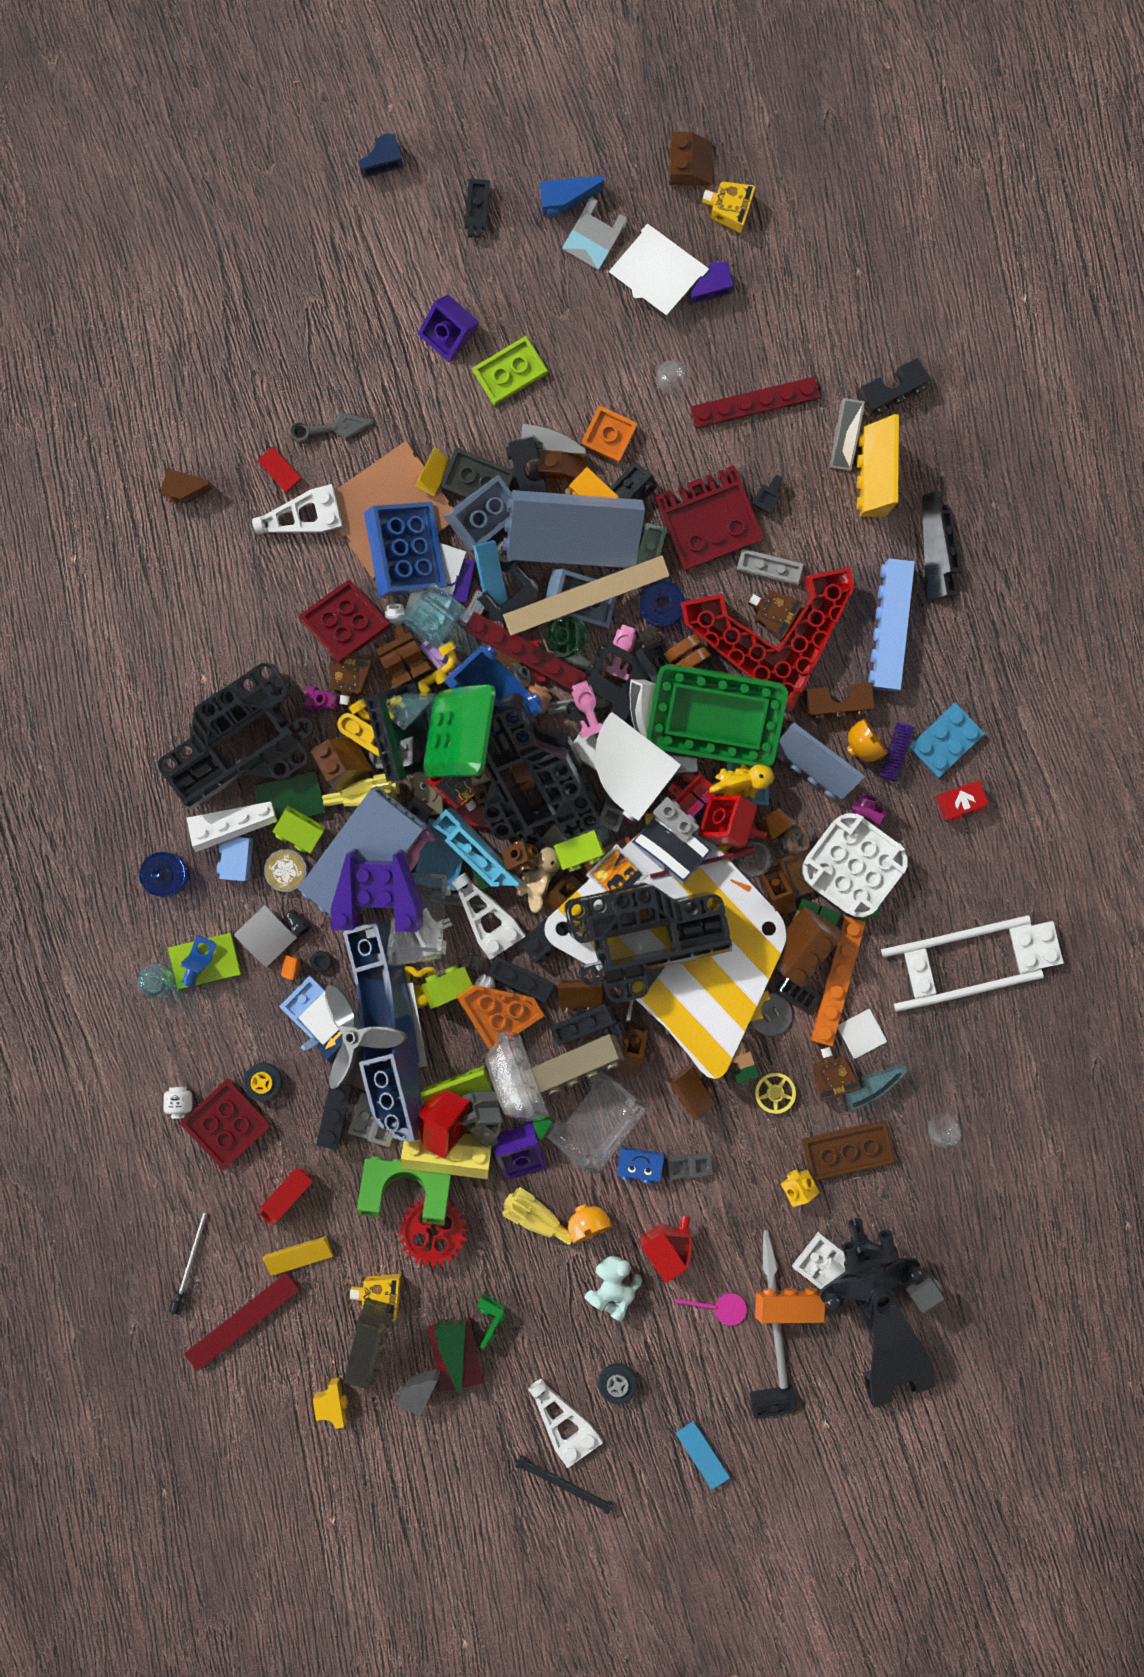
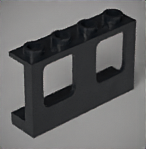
(616, 695)
(388, 734)

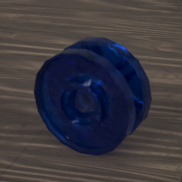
(666, 591)
(150, 874)

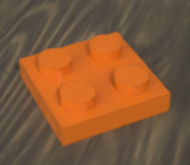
(609, 434)

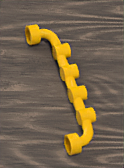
(437, 676)

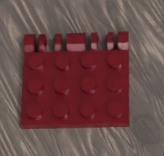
(710, 521)

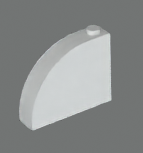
(631, 767)

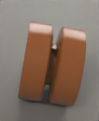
(686, 652)

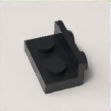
(635, 483)
(537, 944)

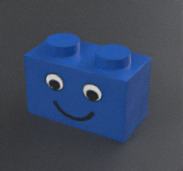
(640, 1164)

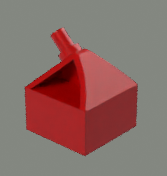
(729, 821)
(441, 1122)
(669, 1248)

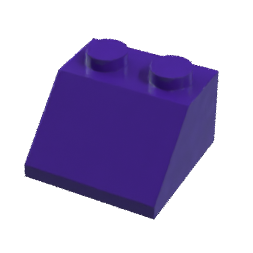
(448, 327)
(519, 1152)

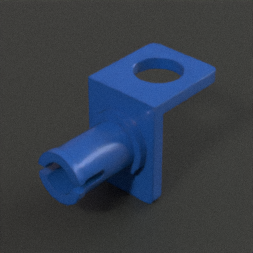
(196, 961)

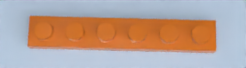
(838, 981)

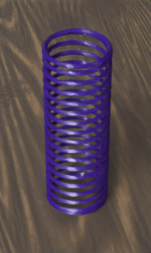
(890, 750)

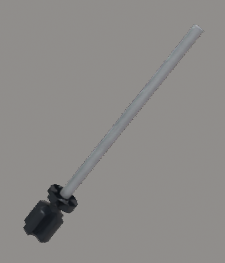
(177, 1305)

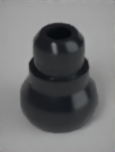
(298, 924)

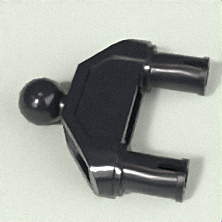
(522, 597)

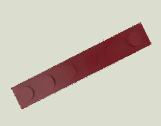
(754, 402)
(524, 651)

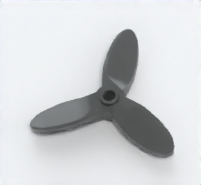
(354, 1035)

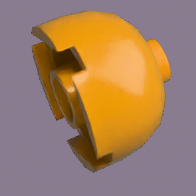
(865, 743)
(587, 1223)

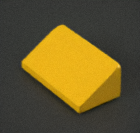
(433, 472)

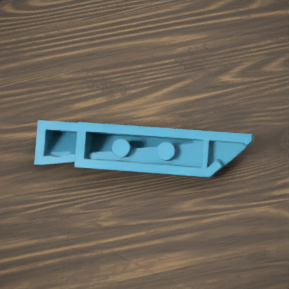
(474, 849)

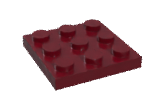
(344, 621)
(225, 1124)

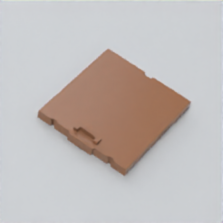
(384, 483)

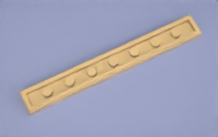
(586, 595)

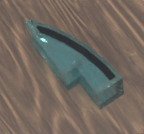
(874, 1086)

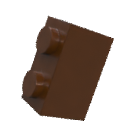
(690, 159)
(341, 762)
(577, 994)
(692, 1092)

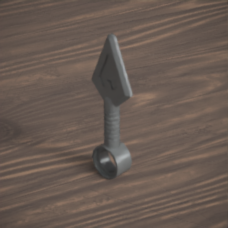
(344, 425)

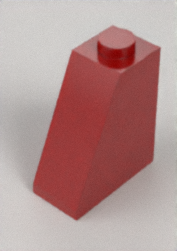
(285, 1196)

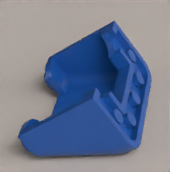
(484, 668)

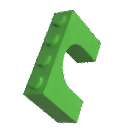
(381, 1173)

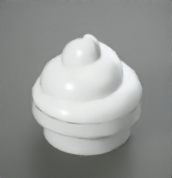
(396, 614)
(485, 981)

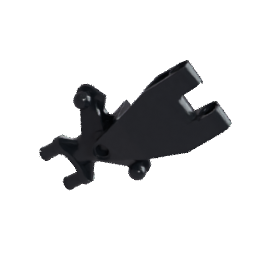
(869, 1279)

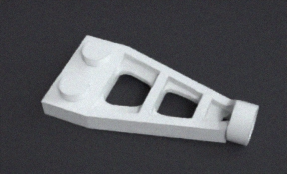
(326, 508)
(500, 938)
(578, 1444)

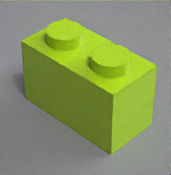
(298, 830)
(579, 850)
(446, 987)

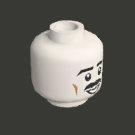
(178, 1102)

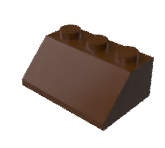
(806, 946)

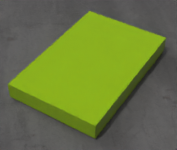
(510, 371)
(222, 965)

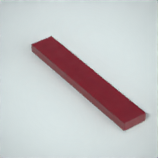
(242, 1321)

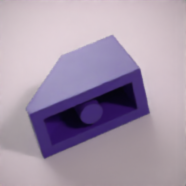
(713, 283)

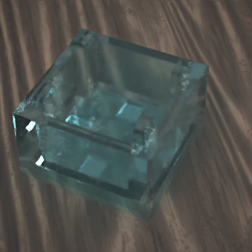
(435, 615)

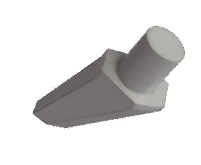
(579, 662)

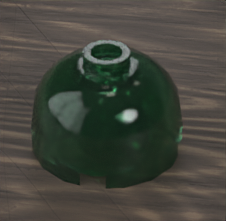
(567, 636)

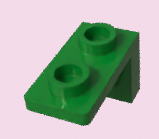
(491, 1307)

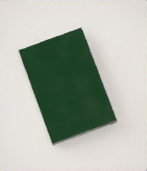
(298, 792)

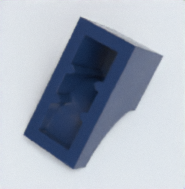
(383, 157)

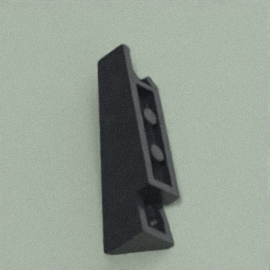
(940, 548)

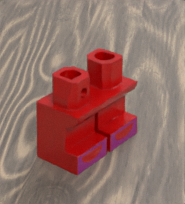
(698, 787)

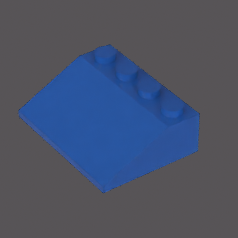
(404, 548)

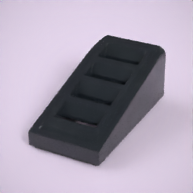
(783, 985)

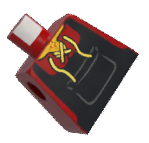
(455, 791)

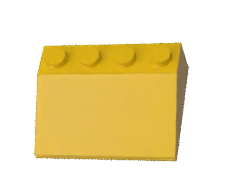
(878, 467)

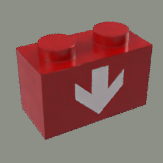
(962, 800)

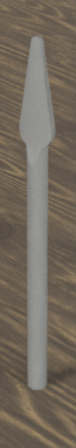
(770, 1268)

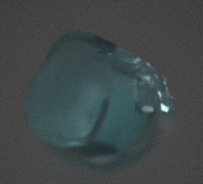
(155, 980)

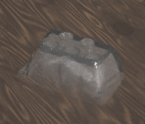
(515, 1079)

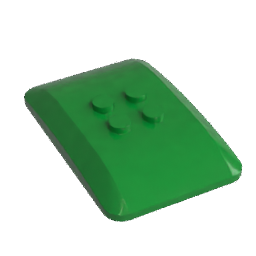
(717, 715)
(459, 732)

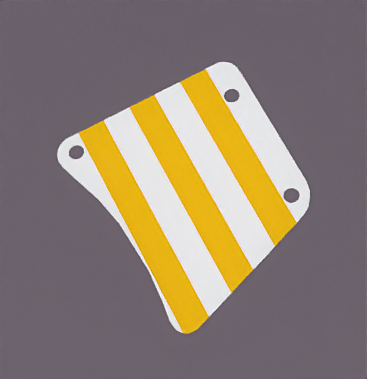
(707, 998)

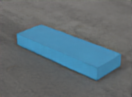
(490, 570)
(702, 1455)

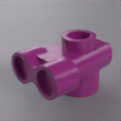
(319, 699)
(866, 807)

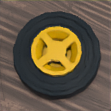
(256, 1086)

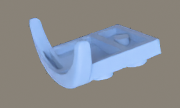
(299, 1002)

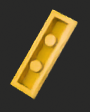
(298, 1255)

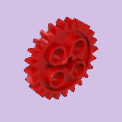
(452, 1235)

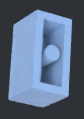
(235, 859)

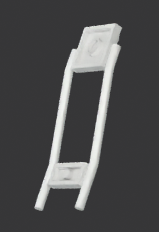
(1033, 947)

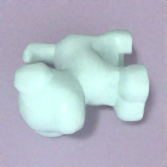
(613, 1271)

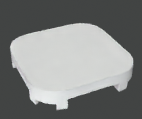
(854, 865)

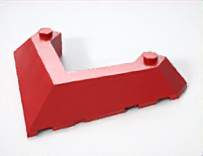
(799, 649)

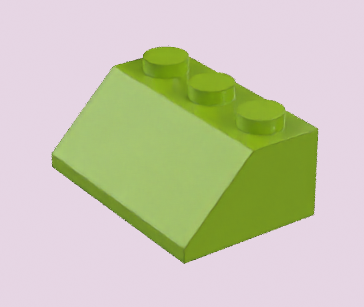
(463, 1084)

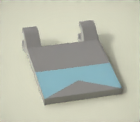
(592, 238)

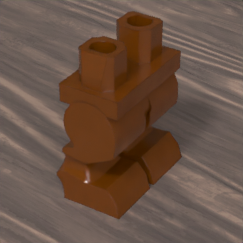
(399, 651)

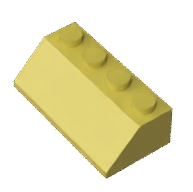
(466, 1159)

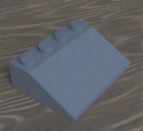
(817, 762)

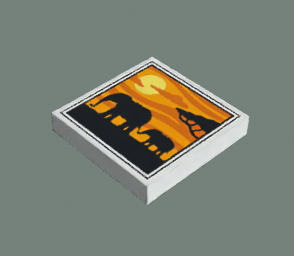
(616, 871)

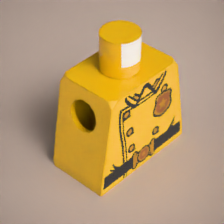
(730, 204)
(380, 1288)

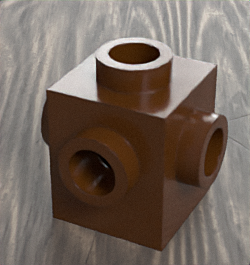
(520, 857)

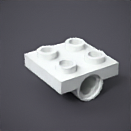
(820, 1261)

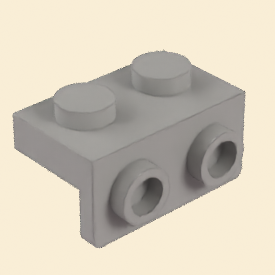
(672, 816)

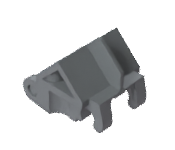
(485, 1116)

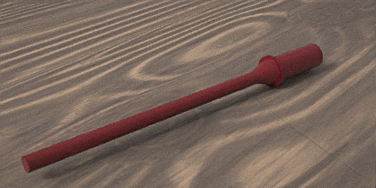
(731, 855)

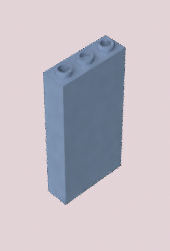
(573, 529)
(376, 831)

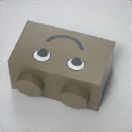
(426, 793)

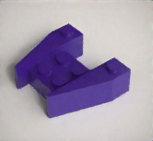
(379, 886)

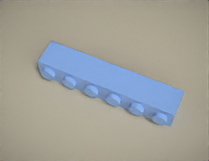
(892, 625)

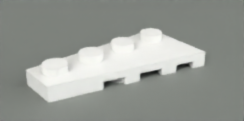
(224, 825)

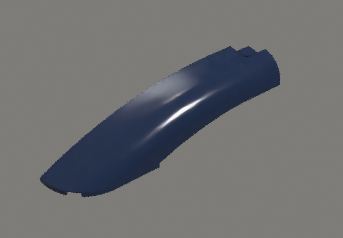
(384, 1000)

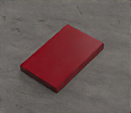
(472, 1368)

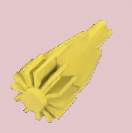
(357, 791)
(533, 1215)

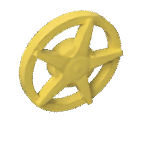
(775, 1093)

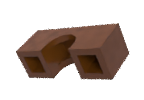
(820, 703)

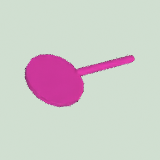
(729, 1308)

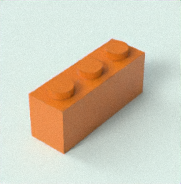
(789, 1306)

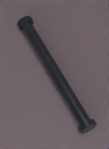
(563, 1484)

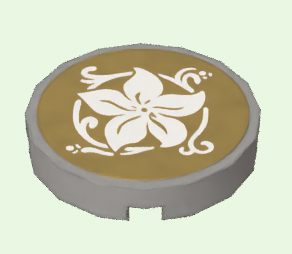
(285, 870)

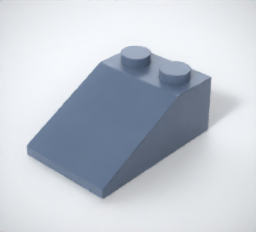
(481, 513)
(596, 614)

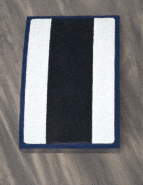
(669, 851)

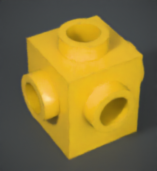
(799, 1187)

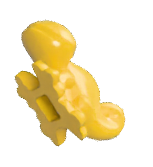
(743, 781)

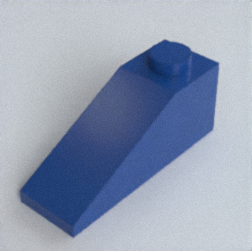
(565, 194)

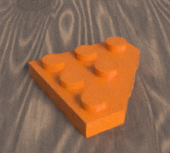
(498, 1011)

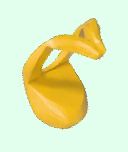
(421, 999)

